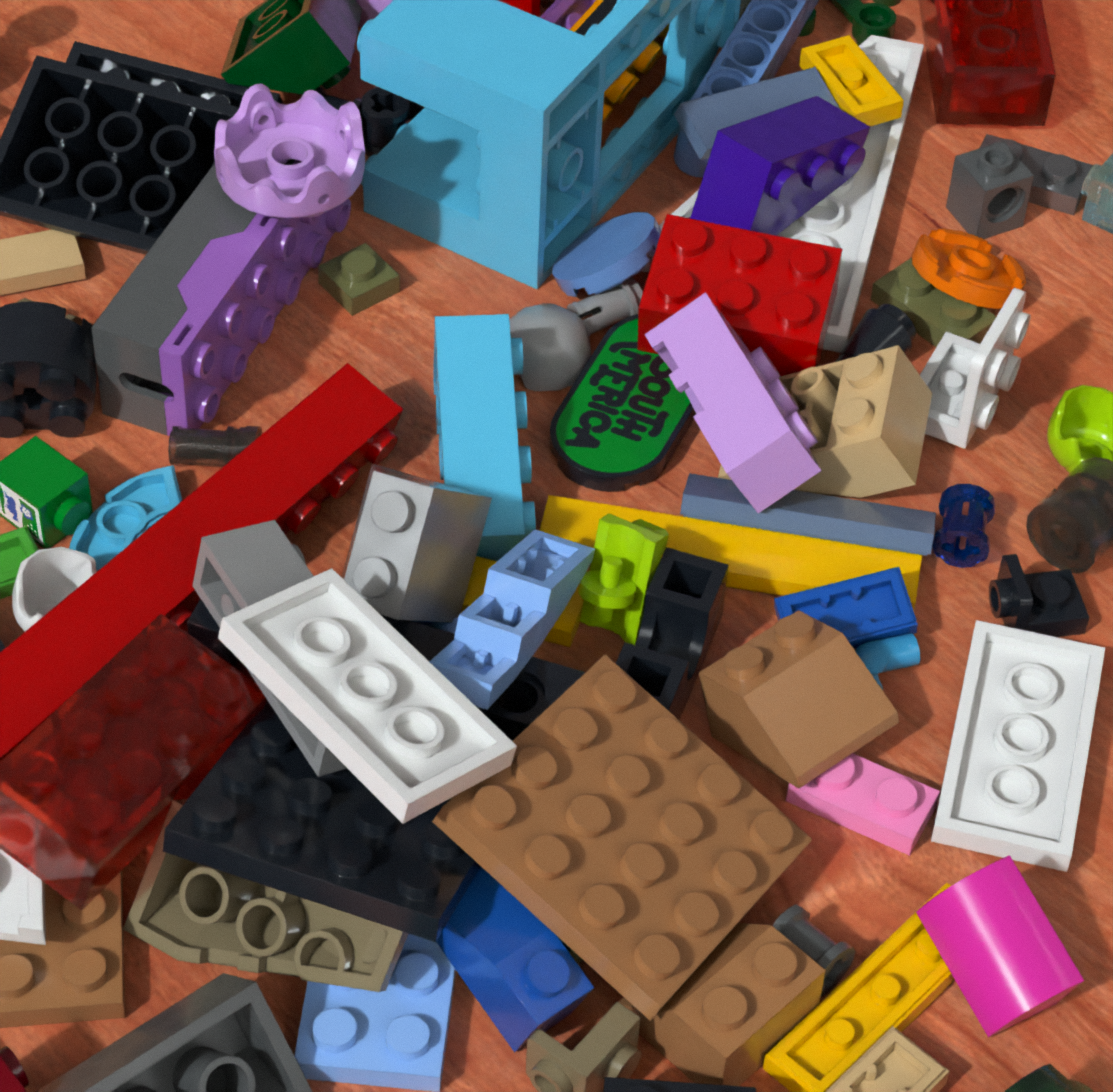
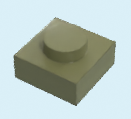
(359, 279)

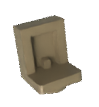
(602, 1053)

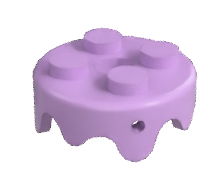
(267, 134)

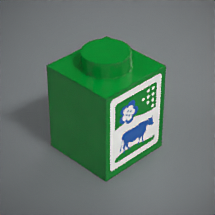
(43, 492)

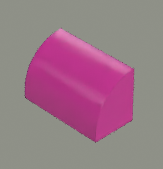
(999, 946)

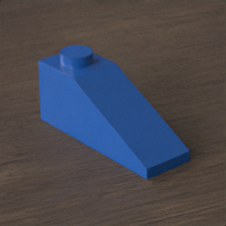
(511, 962)

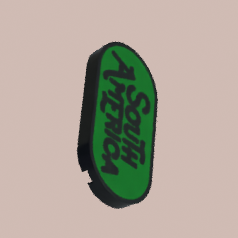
(619, 415)

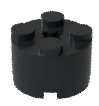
(45, 370)

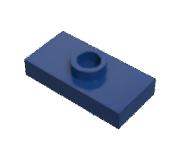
(859, 607)

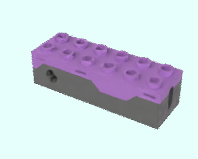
(202, 306)

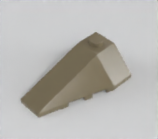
(238, 923)

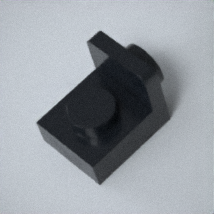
(1037, 601)

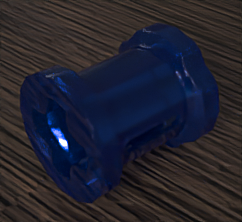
(972, 526)

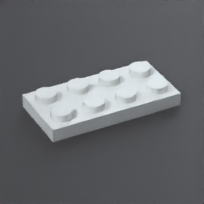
(367, 694)
(1020, 746)

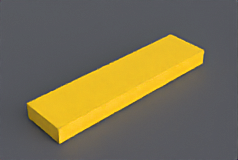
(880, 993)

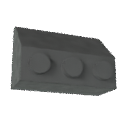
(204, 1043)

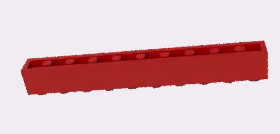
(276, 478)

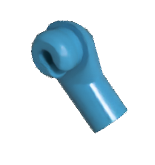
(889, 654)

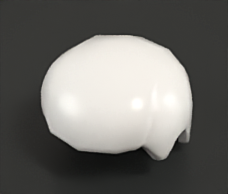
(46, 580)

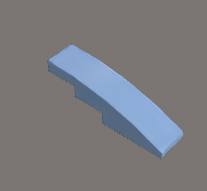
(513, 615)

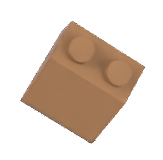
(795, 699)
(735, 1006)

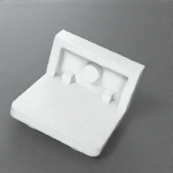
(969, 374)

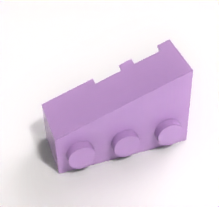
(737, 403)

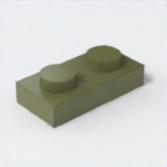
(930, 308)

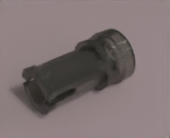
(209, 446)

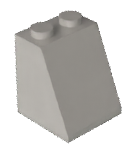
(414, 545)

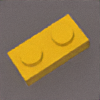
(853, 80)

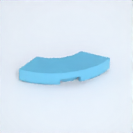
(127, 514)

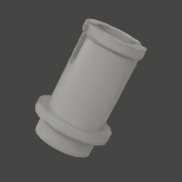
(609, 306)

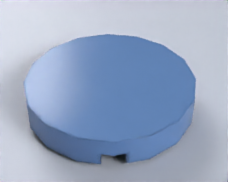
(607, 254)

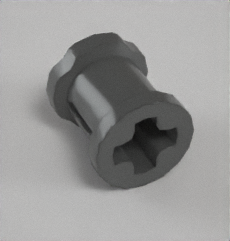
(832, 956)

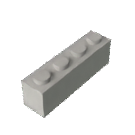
(245, 568)

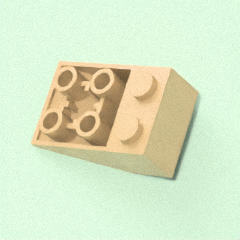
(866, 422)

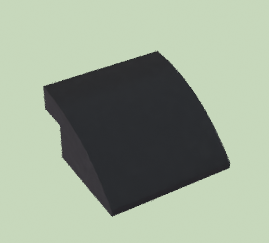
(110, 144)

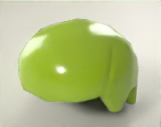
(1082, 426)

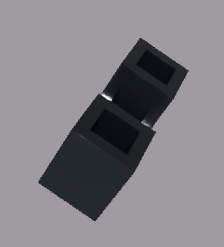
(676, 627)

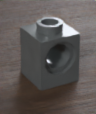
(989, 190)

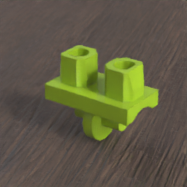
(621, 575)

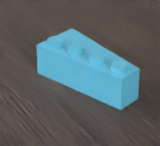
(480, 422)

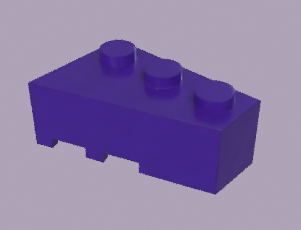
(779, 166)

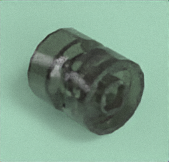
(1076, 520)

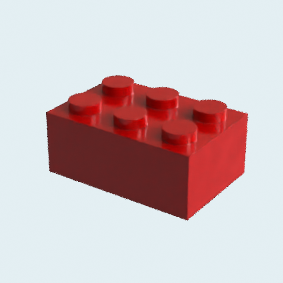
(764, 284)

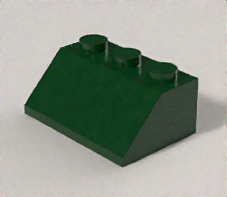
(293, 45)

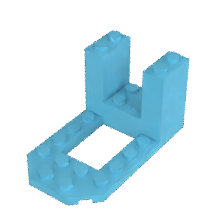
(513, 118)

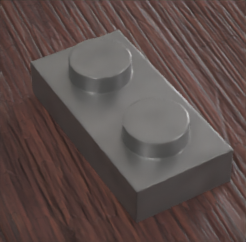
(1056, 176)

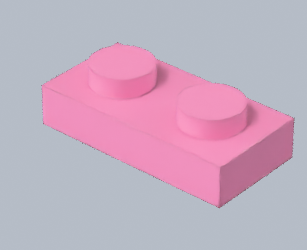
(869, 801)

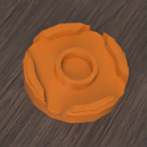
(966, 269)

